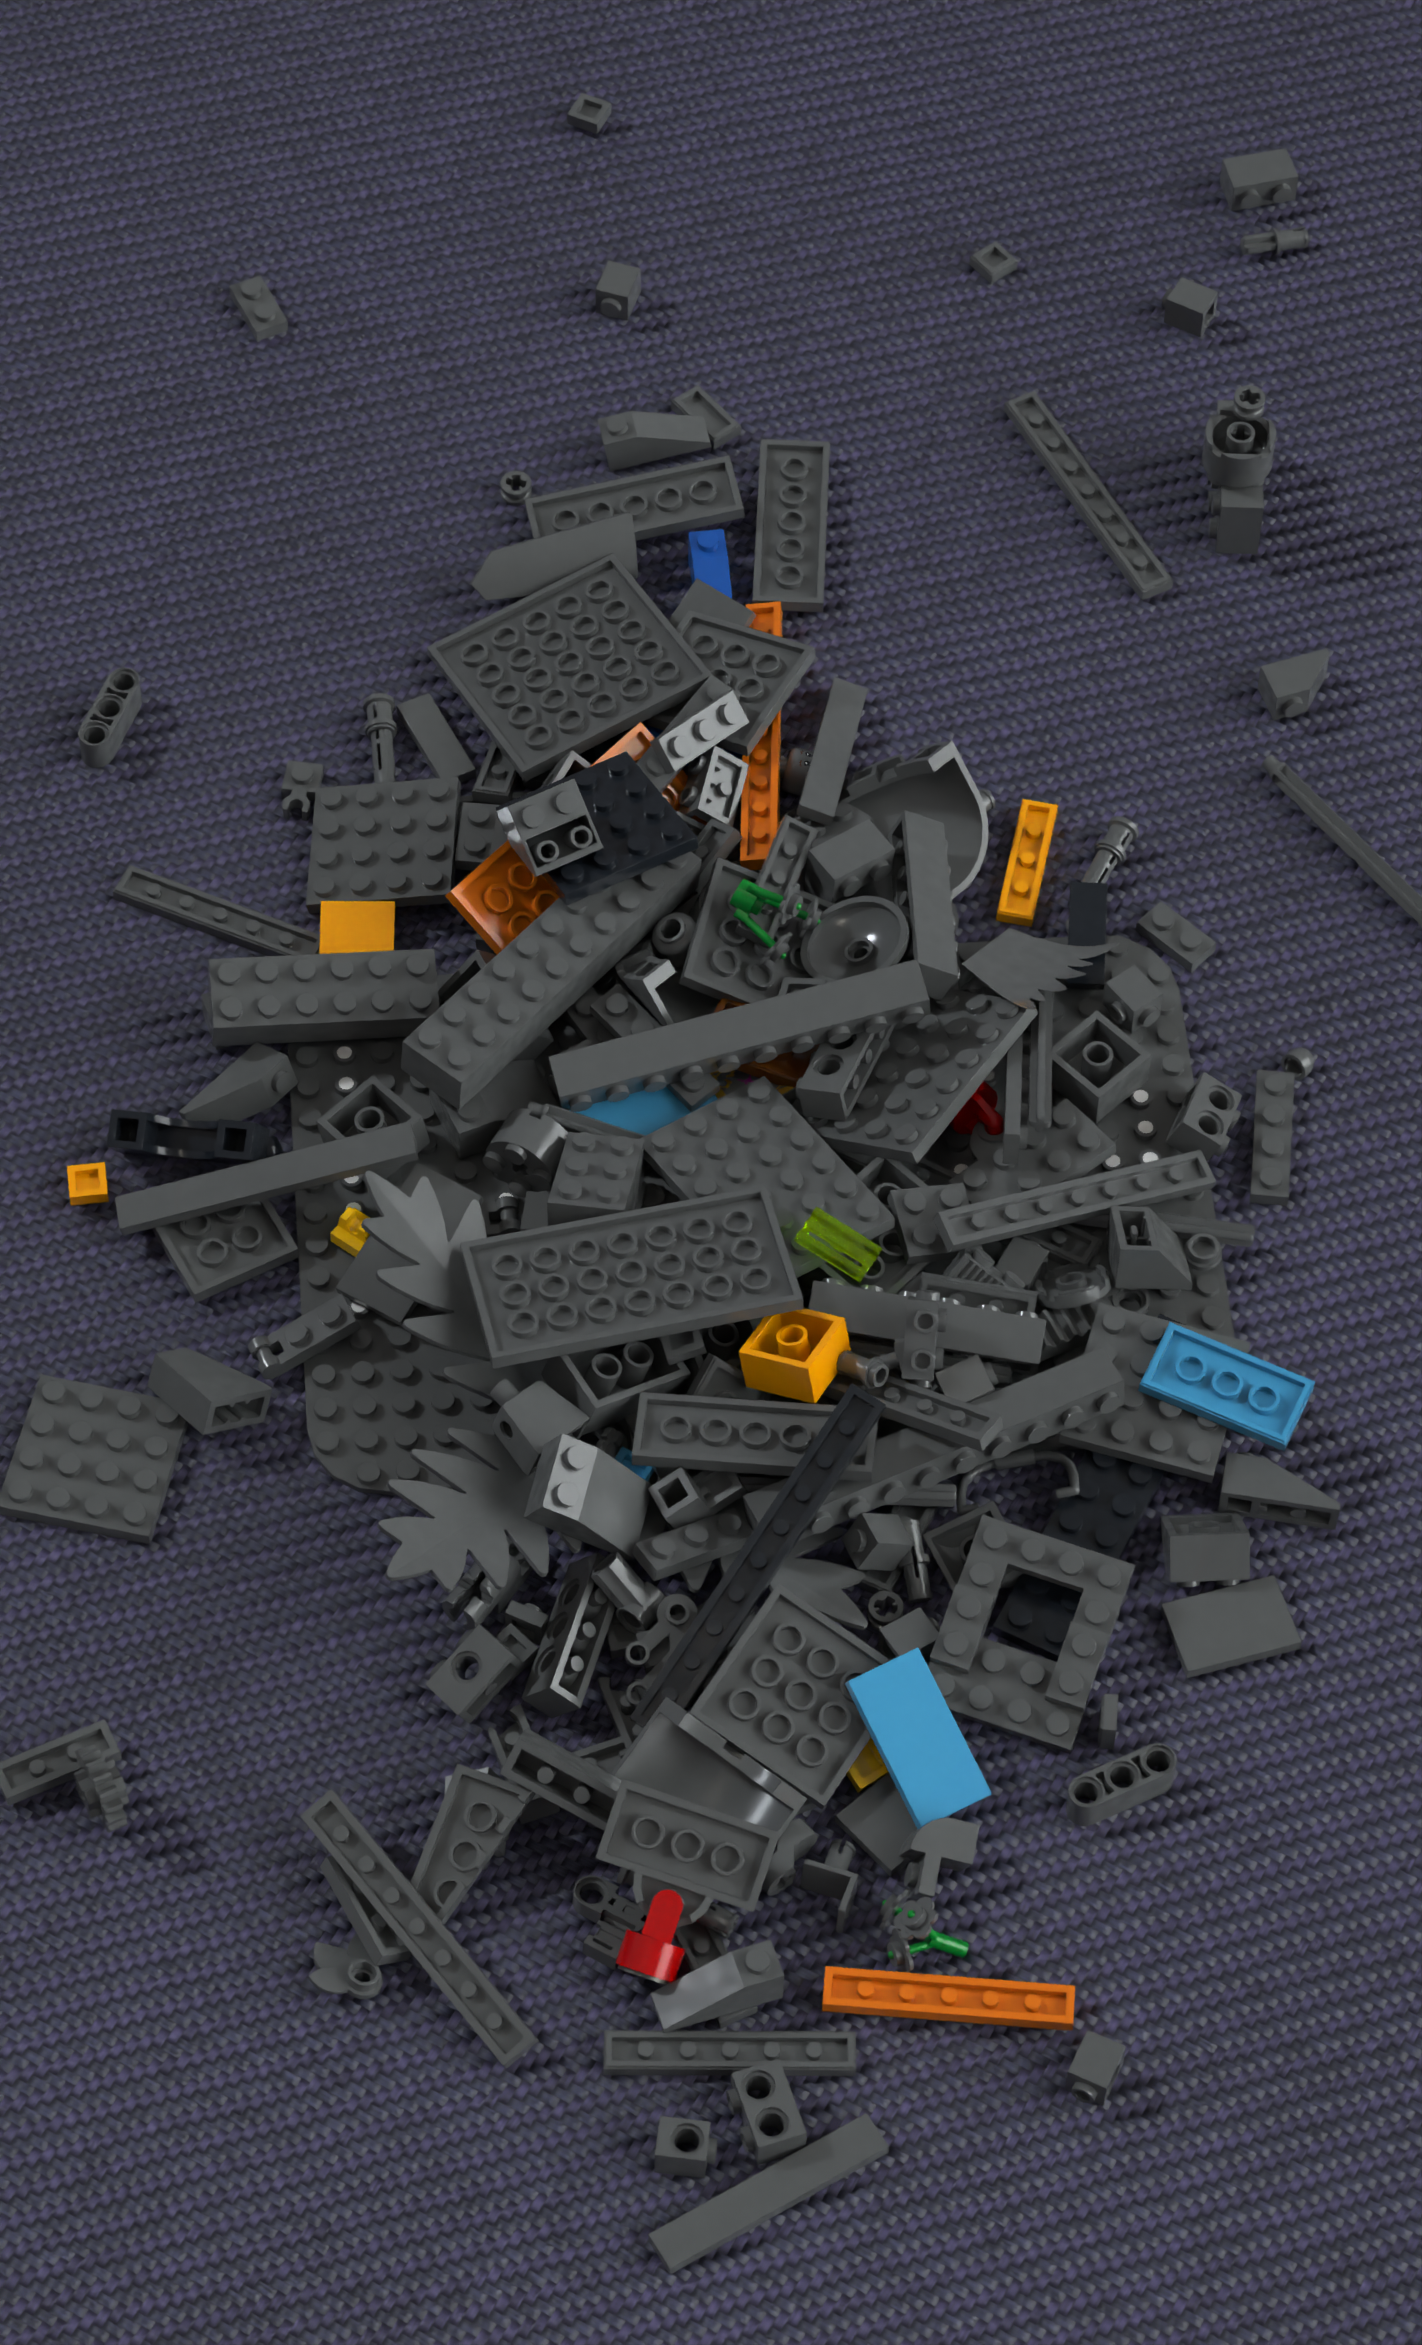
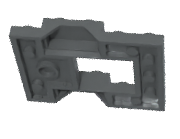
(1010, 1686)

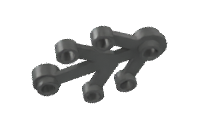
(665, 1626)

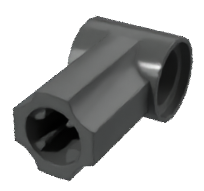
(635, 1599)

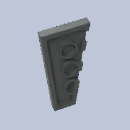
(465, 1836)

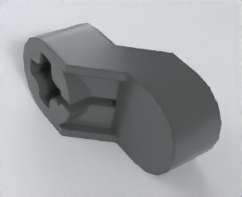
(791, 1846)

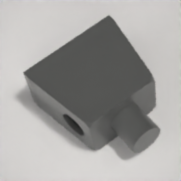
(533, 1419)

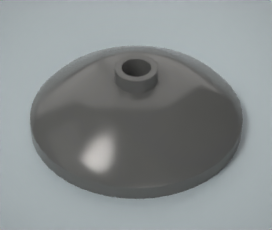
(855, 939)

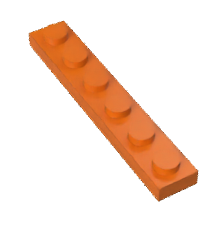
(948, 1998)

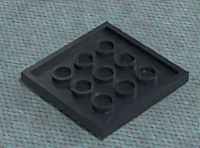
(632, 824)

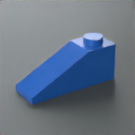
(709, 559)

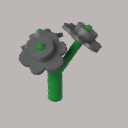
(915, 1922)

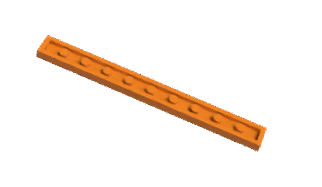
(762, 784)

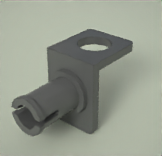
(833, 1878)

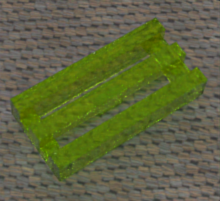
(841, 1239)

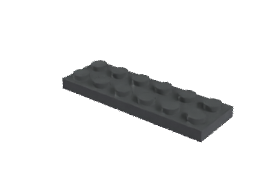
(658, 501)
(791, 524)
(735, 1435)

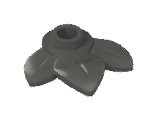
(344, 1970)

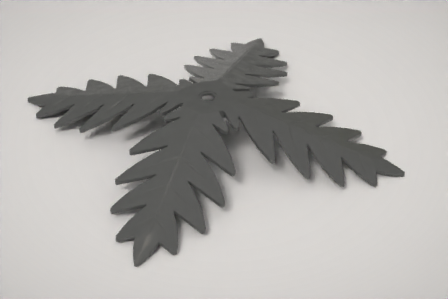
(495, 1497)

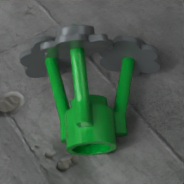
(751, 899)

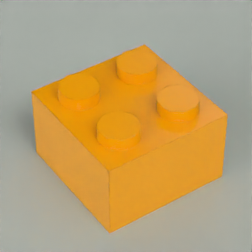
(794, 1353)

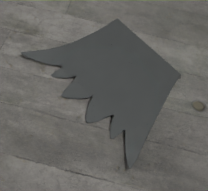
(1022, 964)

